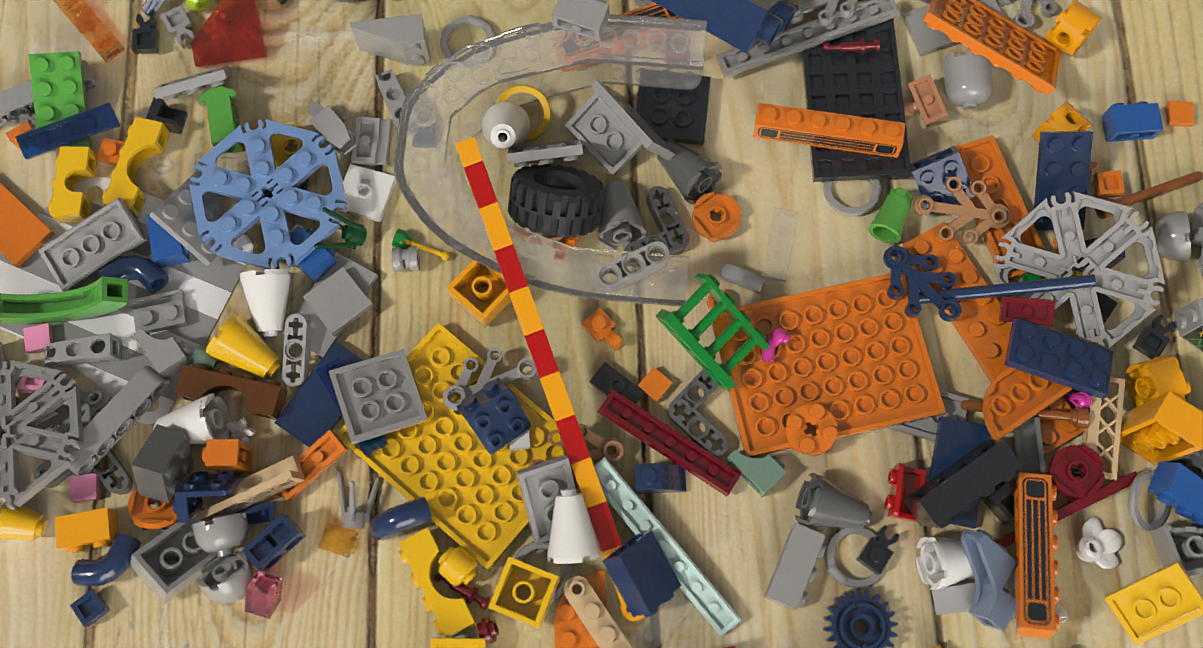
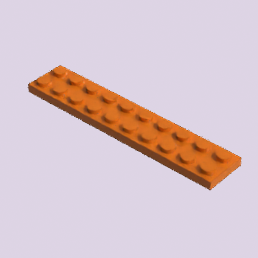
(980, 322)

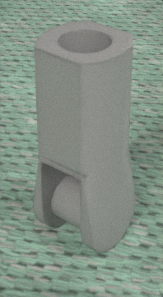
(742, 277)

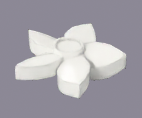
(240, 430)

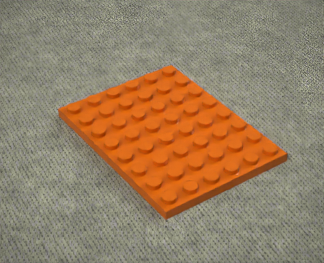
(844, 351)

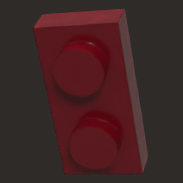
(1028, 309)

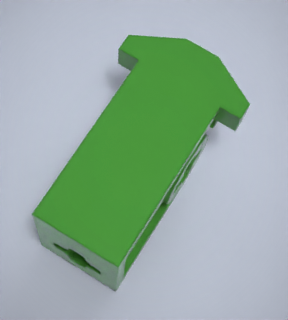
(222, 115)

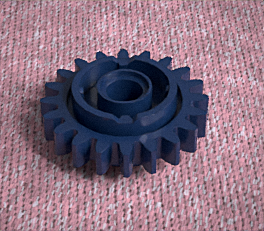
(870, 611)

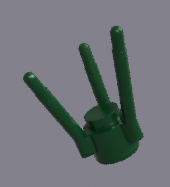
(352, 233)

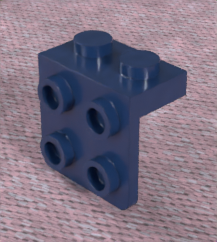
(494, 415)
(200, 484)

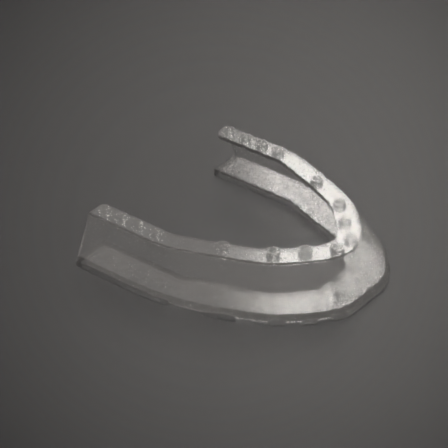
(458, 93)

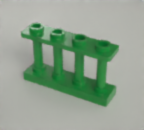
(689, 338)

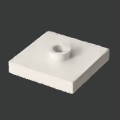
(367, 192)

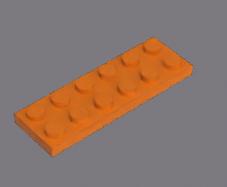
(986, 163)

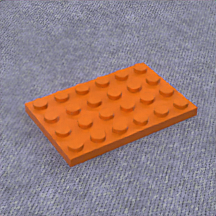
(998, 40)

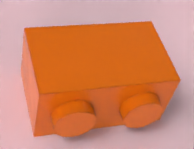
(228, 455)

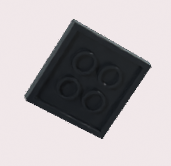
(676, 113)

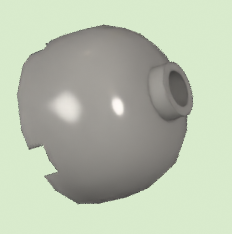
(1172, 236)
(221, 533)
(226, 578)

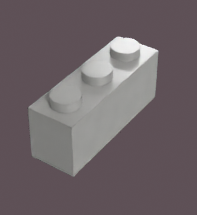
(795, 567)

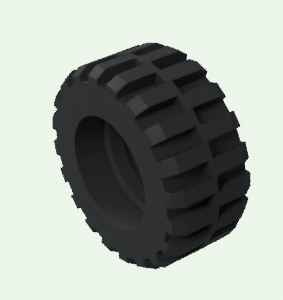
(556, 200)

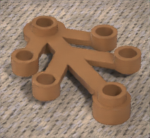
(966, 211)
(598, 453)

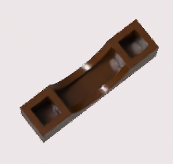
(262, 398)

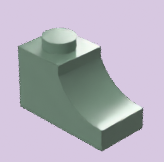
(758, 472)

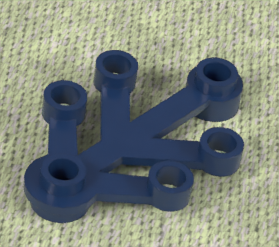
(919, 281)

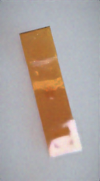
(91, 28)

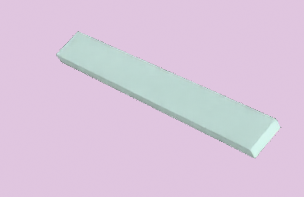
(641, 519)

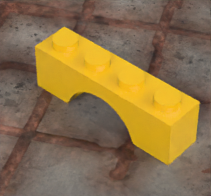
(144, 140)
(422, 553)

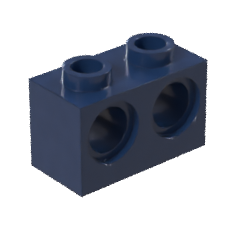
(274, 542)

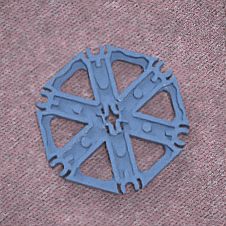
(273, 210)

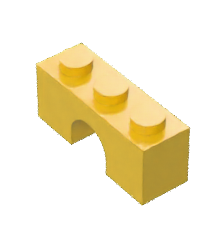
(72, 166)

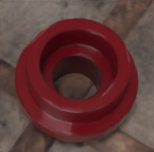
(488, 629)

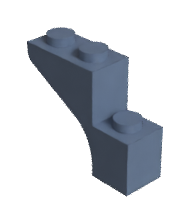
(991, 570)

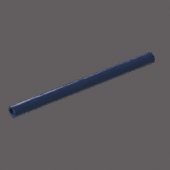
(1014, 288)

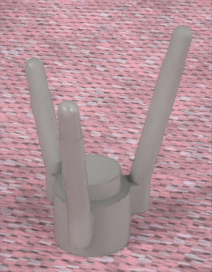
(353, 516)

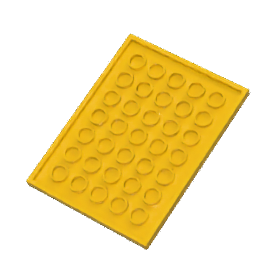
(467, 489)

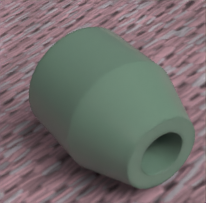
(203, 358)

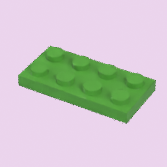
(58, 88)

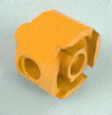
(1073, 28)
(1063, 119)
(1154, 379)

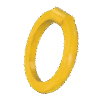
(540, 96)

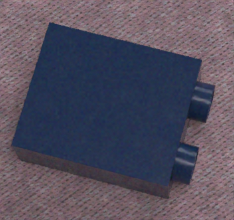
(737, 21)

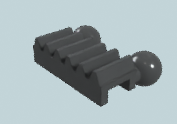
(1029, 448)

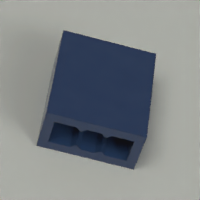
(642, 574)

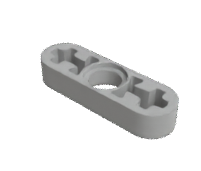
(290, 331)

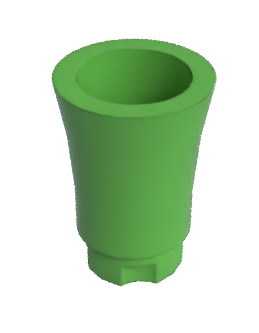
(892, 216)

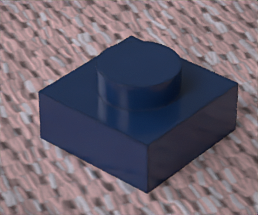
(90, 607)

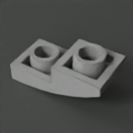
(954, 597)

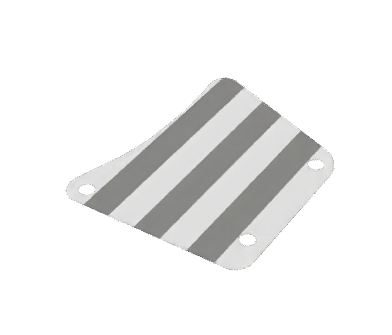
(204, 291)

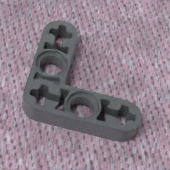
(664, 236)
(691, 406)
(104, 475)

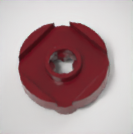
(1091, 469)

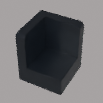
(170, 117)
(1002, 502)

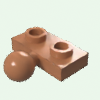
(926, 101)

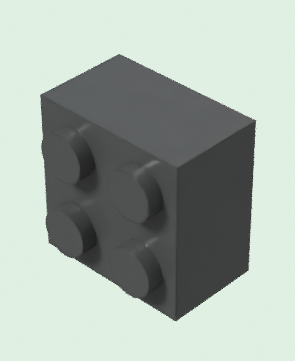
(162, 463)

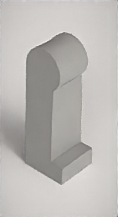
(391, 93)
(83, 350)

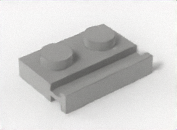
(372, 141)
(160, 311)

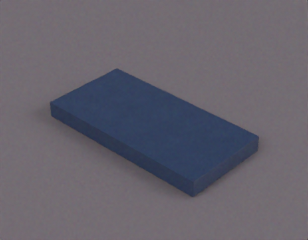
(312, 408)
(953, 441)

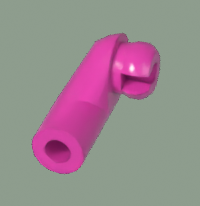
(775, 338)
(1079, 399)

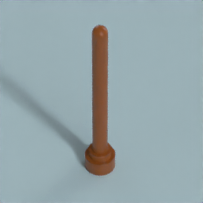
(1152, 191)
(1077, 417)

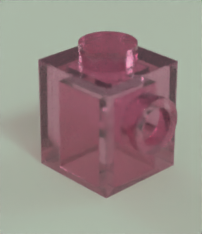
(263, 594)

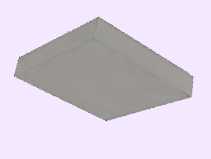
(338, 301)

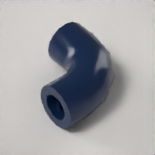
(139, 269)
(400, 518)
(109, 567)

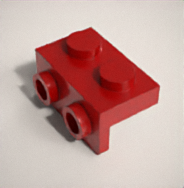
(903, 482)

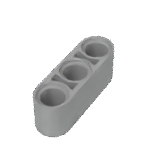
(640, 256)

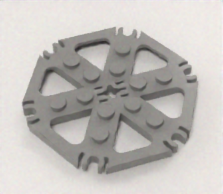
(1097, 255)
(24, 438)

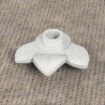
(1101, 542)

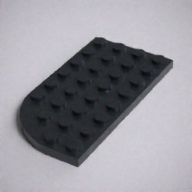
(860, 87)

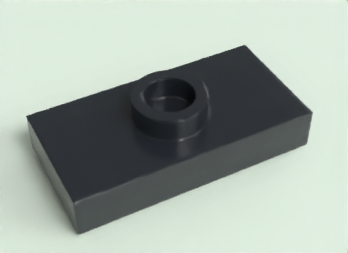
(608, 378)

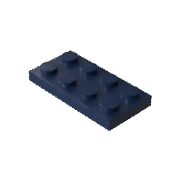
(1062, 168)
(1059, 358)

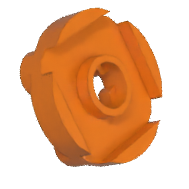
(715, 229)
(807, 444)
(150, 517)

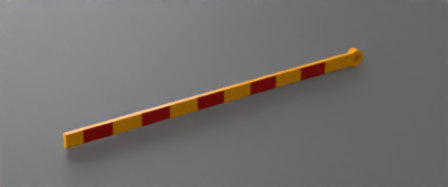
(541, 352)

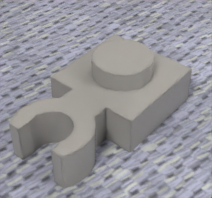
(178, 24)

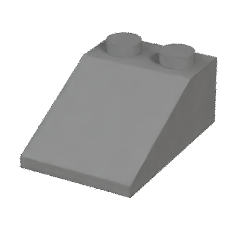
(394, 38)
(171, 560)

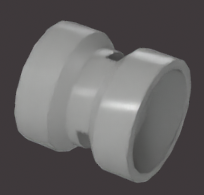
(405, 259)

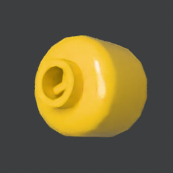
(457, 566)

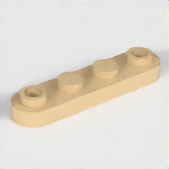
(594, 615)

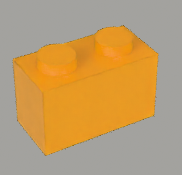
(86, 529)

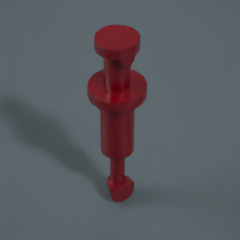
(854, 46)
(470, 594)

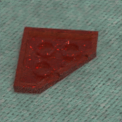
(230, 34)

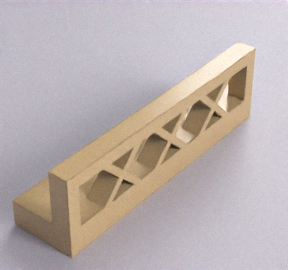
(1091, 433)
(254, 489)

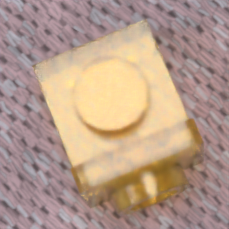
(339, 540)

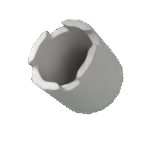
(967, 79)

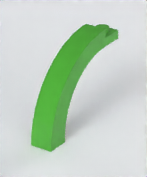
(86, 302)

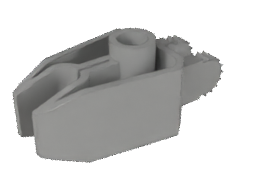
(332, 127)

